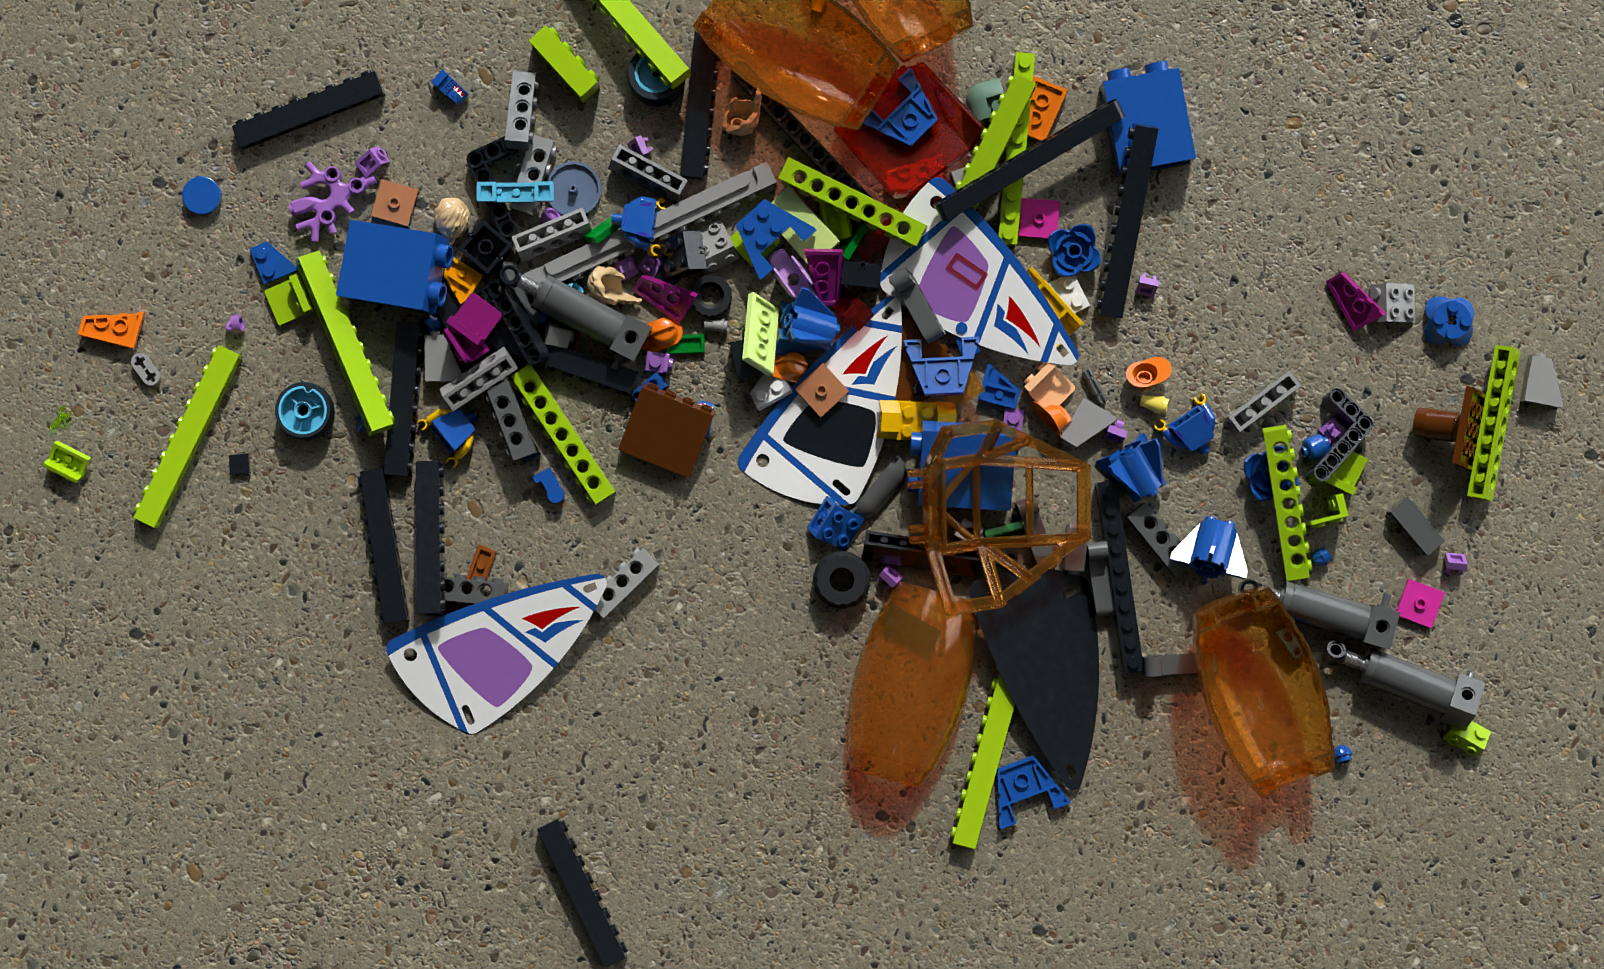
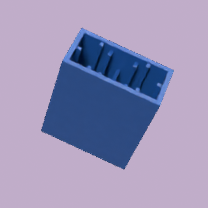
(1154, 101)
(394, 267)
(995, 481)

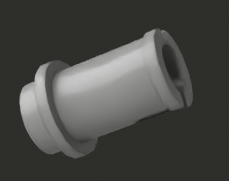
(716, 325)

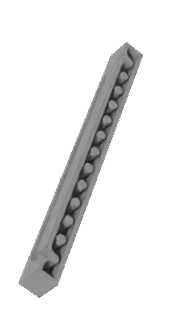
(668, 220)

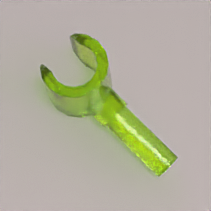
(60, 417)

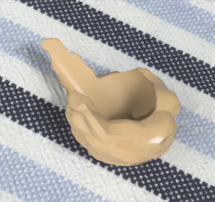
(742, 115)
(452, 218)
(606, 287)

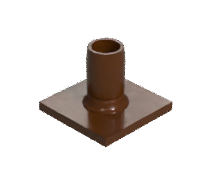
(1454, 427)

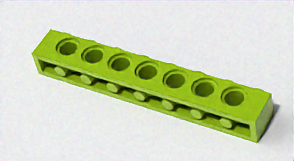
(793, 167)
(520, 380)
(1493, 423)
(1292, 569)

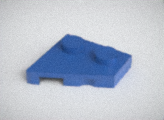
(271, 263)
(998, 389)

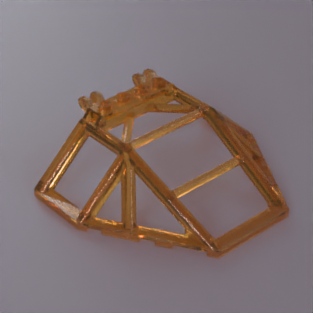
(936, 518)

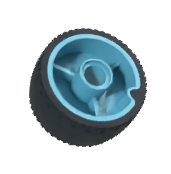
(319, 414)

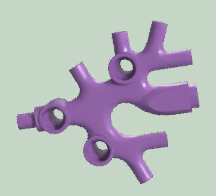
(338, 198)

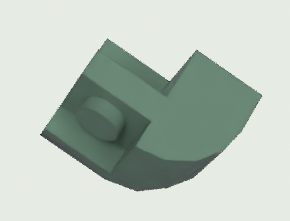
(983, 99)

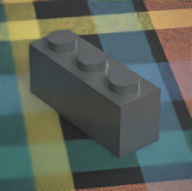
(1415, 527)

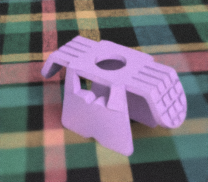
(784, 267)

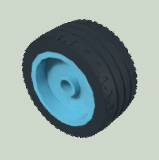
(648, 87)

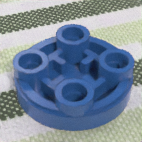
(201, 195)

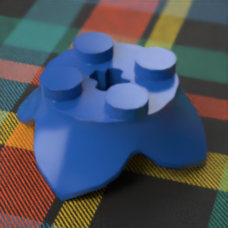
(1083, 238)
(1439, 331)
(1255, 470)

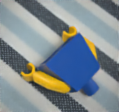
(452, 430)

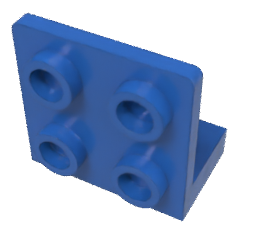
(834, 524)

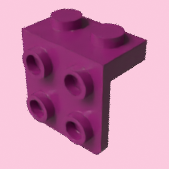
(474, 319)
(464, 350)

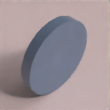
(575, 187)

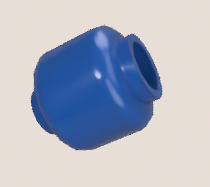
(1314, 447)

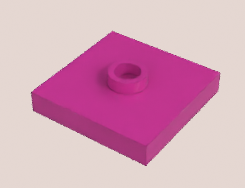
(1038, 217)
(1420, 603)

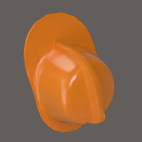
(663, 334)
(789, 366)
(1148, 373)
(1053, 416)

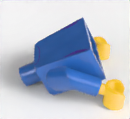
(639, 222)
(1192, 428)

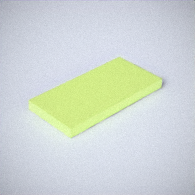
(821, 239)
(760, 334)

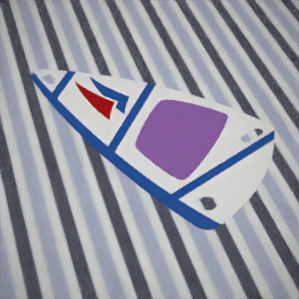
(1006, 308)
(494, 649)

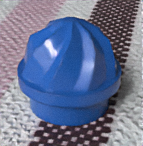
(432, 323)
(1321, 557)
(1343, 754)

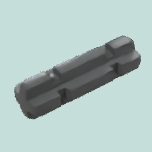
(1094, 386)

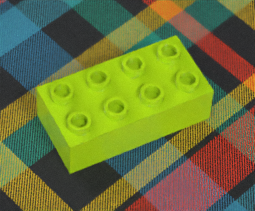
(564, 63)

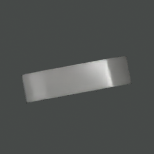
(142, 372)

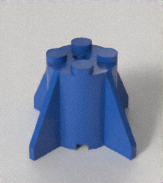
(806, 325)
(1136, 467)
(1212, 550)

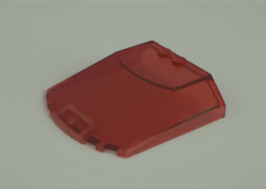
(909, 169)

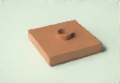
(395, 203)
(822, 390)

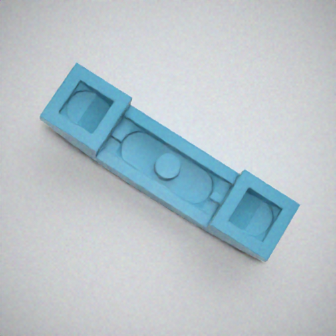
(515, 192)

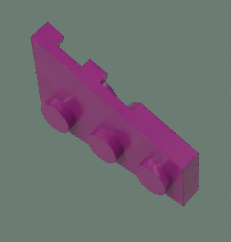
(826, 273)
(665, 296)
(1353, 301)

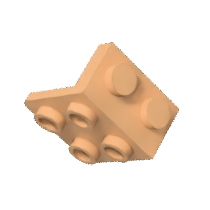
(1048, 385)

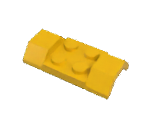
(1067, 317)
(903, 417)

